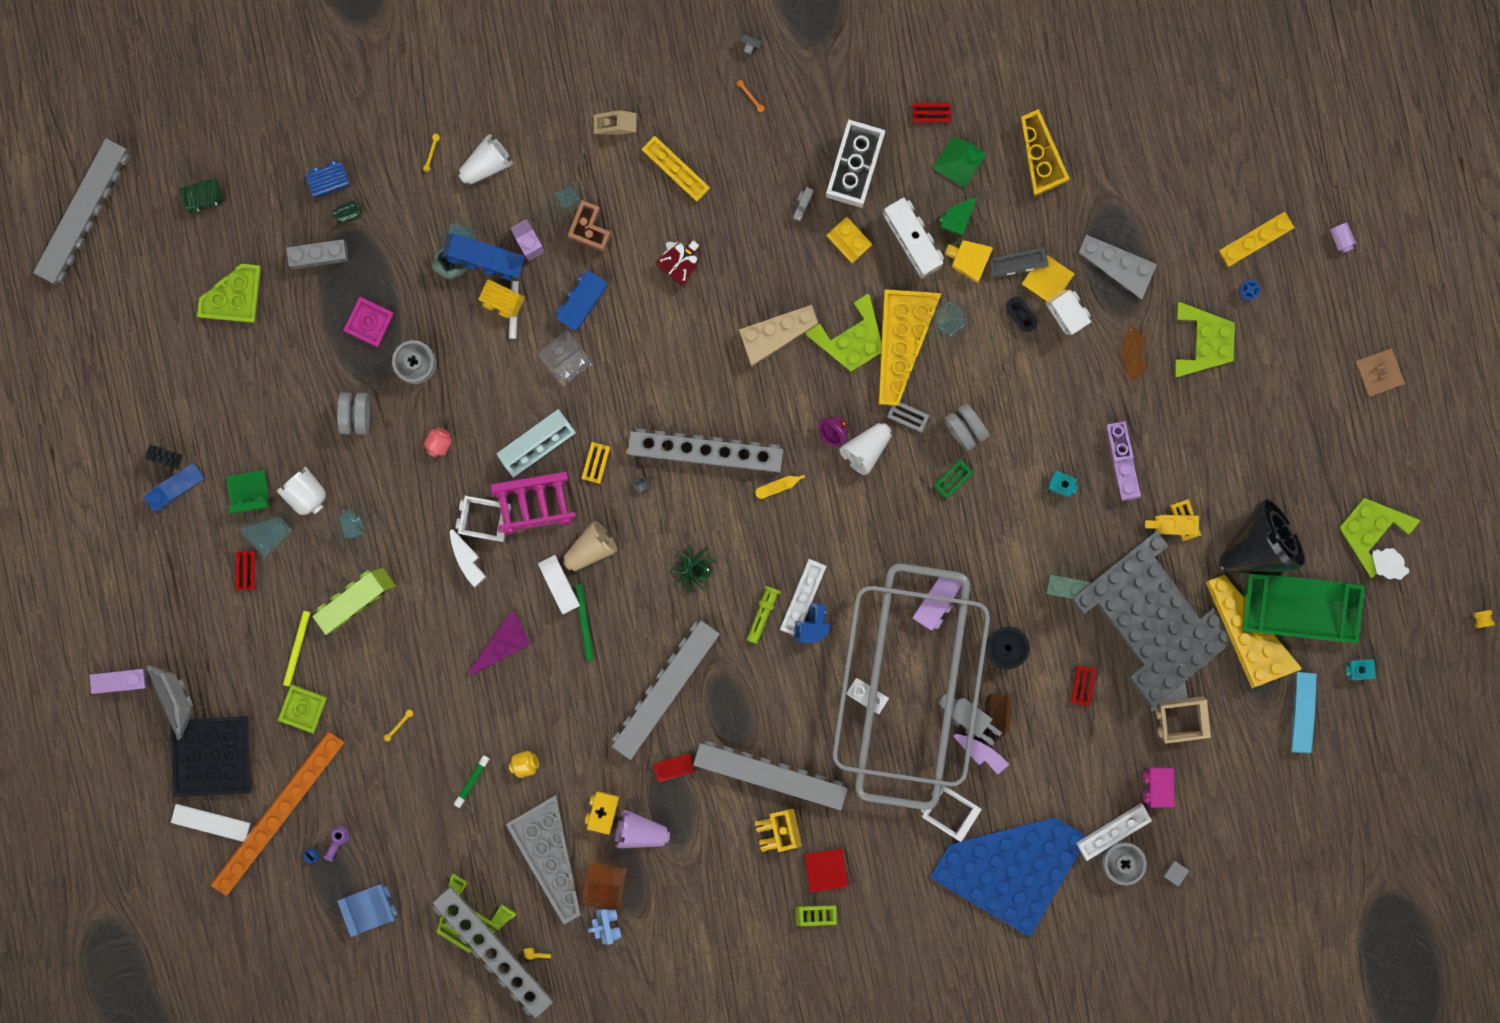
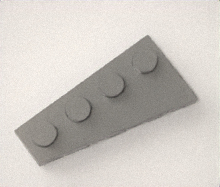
(1126, 268)

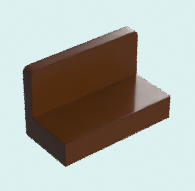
(1000, 712)

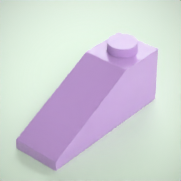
(119, 681)

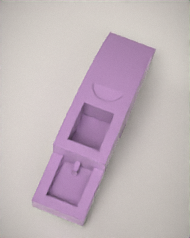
(1123, 461)

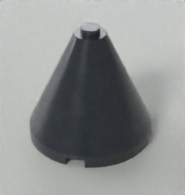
(1263, 544)

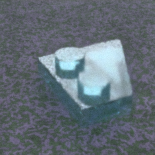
(267, 534)

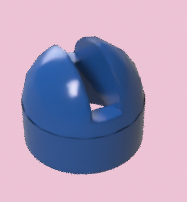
(313, 852)

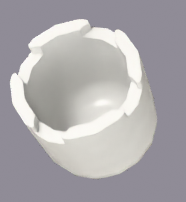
(303, 493)

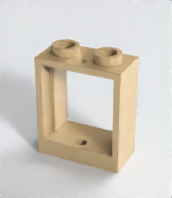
(1203, 718)

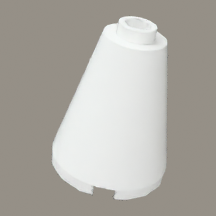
(485, 161)
(866, 448)

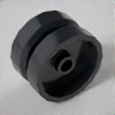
(996, 647)

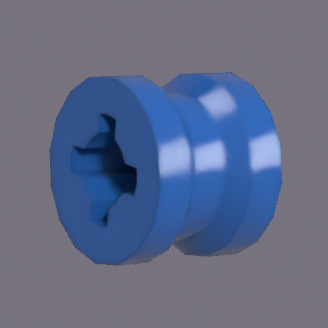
(1252, 288)

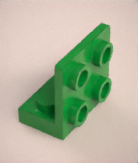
(248, 492)

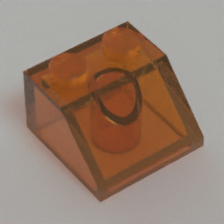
(604, 886)

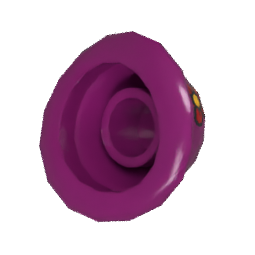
(833, 431)

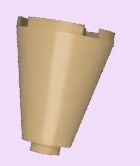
(589, 547)

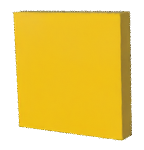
(1049, 280)

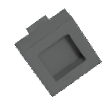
(751, 42)

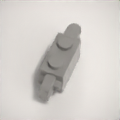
(961, 715)

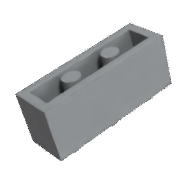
(317, 254)

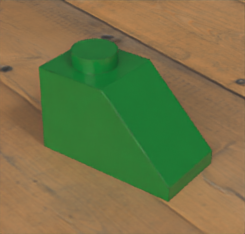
(957, 217)

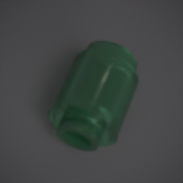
(348, 212)

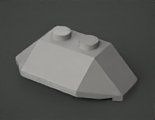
(172, 698)

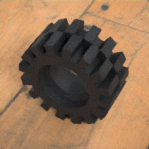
(163, 456)

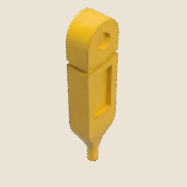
(777, 486)

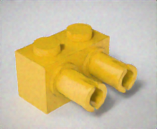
(785, 831)

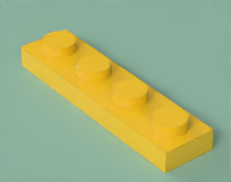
(675, 169)
(1256, 239)

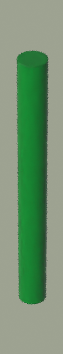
(584, 623)

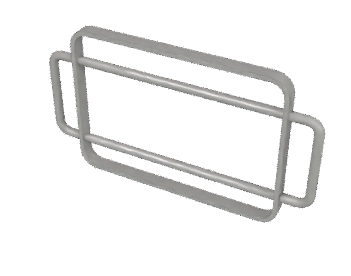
(861, 770)

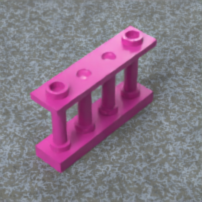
(521, 487)

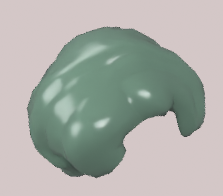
(446, 269)

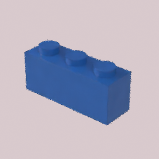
(581, 301)

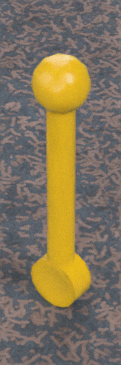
(436, 138)
(409, 713)

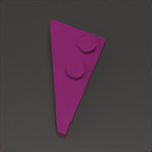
(505, 642)

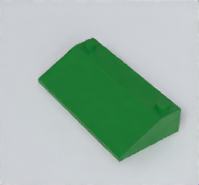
(1302, 607)

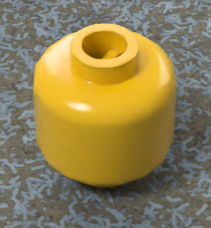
(524, 764)

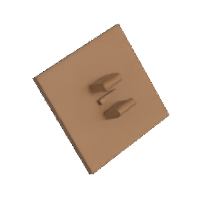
(1380, 372)

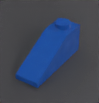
(173, 488)

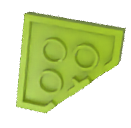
(233, 296)

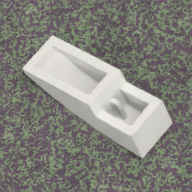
(466, 559)
(559, 584)

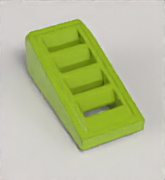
(799, 915)

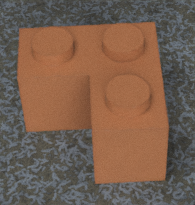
(584, 229)

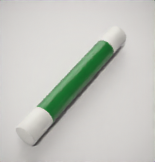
(471, 781)

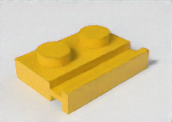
(849, 240)

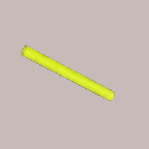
(296, 648)

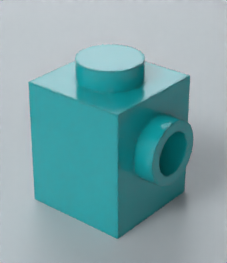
(1063, 484)
(1360, 669)

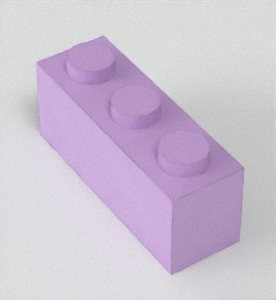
(930, 610)

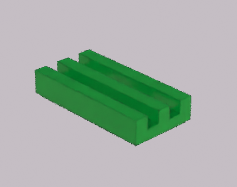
(942, 490)

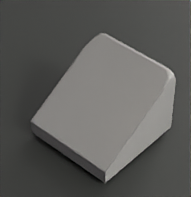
(1175, 873)

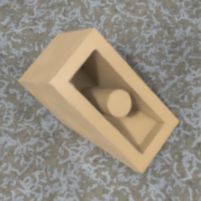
(615, 122)

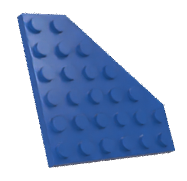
(1011, 870)

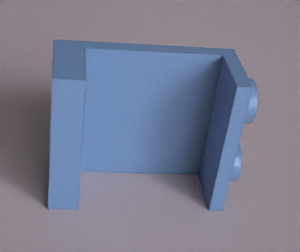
(367, 909)

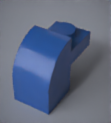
(815, 628)

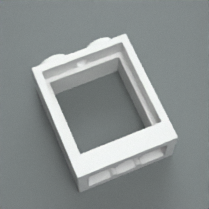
(461, 523)
(966, 824)

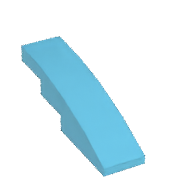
(1303, 713)

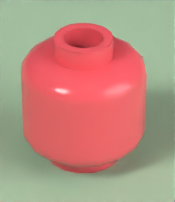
(438, 442)

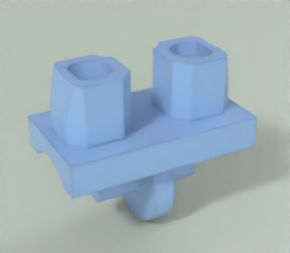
(602, 927)

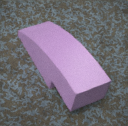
(982, 753)

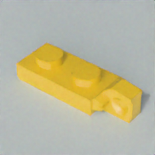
(1175, 524)

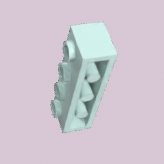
(535, 443)

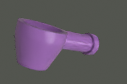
(336, 842)

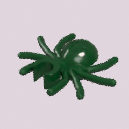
(693, 569)

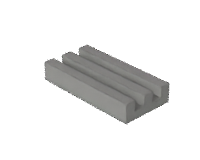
(919, 429)

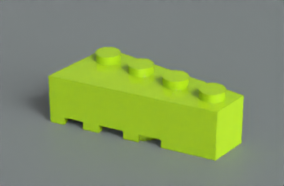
(353, 600)

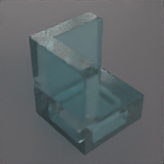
(568, 198)
(950, 318)

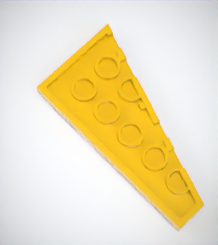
(903, 331)
(1259, 653)

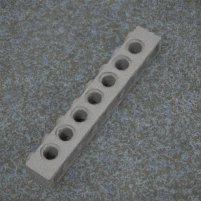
(637, 448)
(531, 1007)

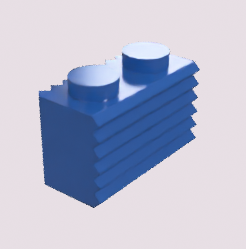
(327, 179)

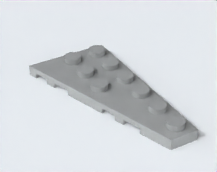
(544, 846)

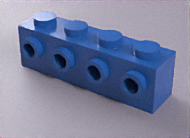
(483, 256)

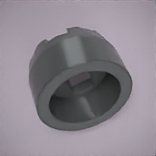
(640, 485)

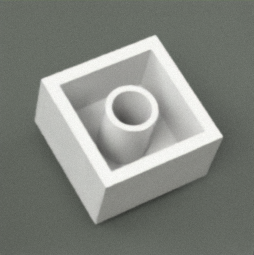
(1068, 311)

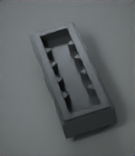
(1018, 262)

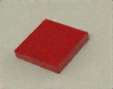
(826, 870)

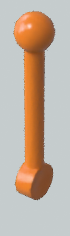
(760, 108)

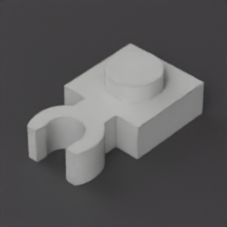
(804, 199)

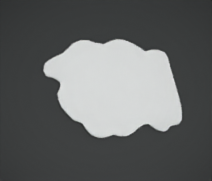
(1390, 564)

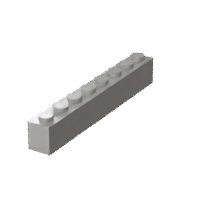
(81, 212)
(666, 689)
(771, 776)

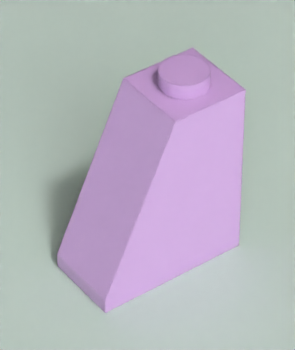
(527, 240)

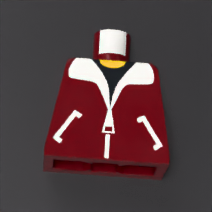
(680, 262)

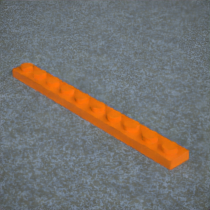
(277, 813)

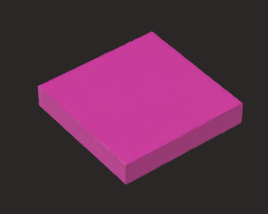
(368, 322)

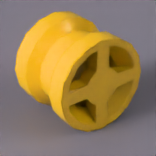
(1483, 619)

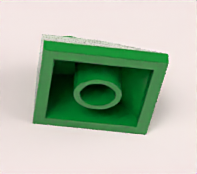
(959, 161)

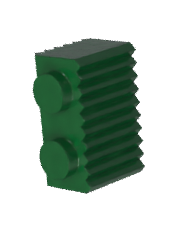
(202, 195)

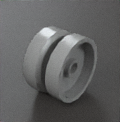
(411, 351)
(353, 413)
(964, 429)
(1127, 874)

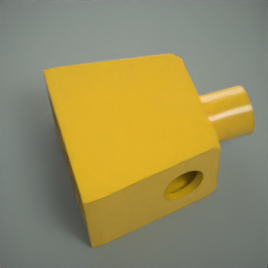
(969, 259)

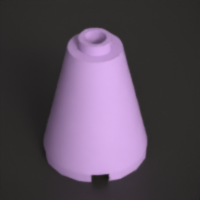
(638, 832)

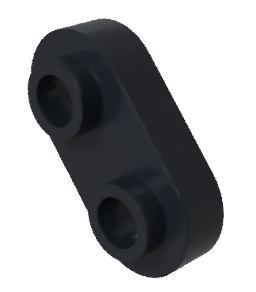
(1022, 314)

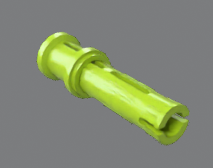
(766, 605)

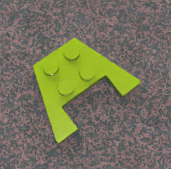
(1213, 340)
(856, 344)
(1367, 525)
(502, 916)

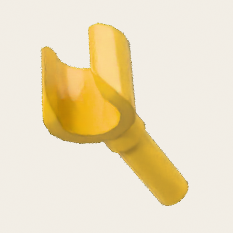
(529, 954)

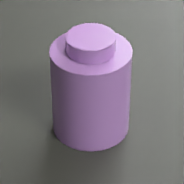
(1343, 237)

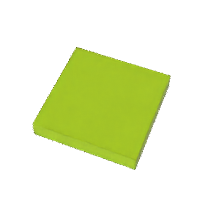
(302, 709)

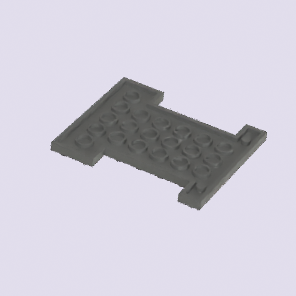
(1154, 620)

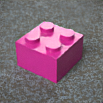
(1159, 786)

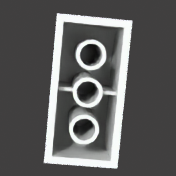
(855, 163)

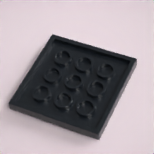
(211, 757)

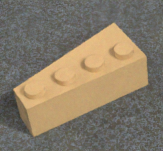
(773, 334)

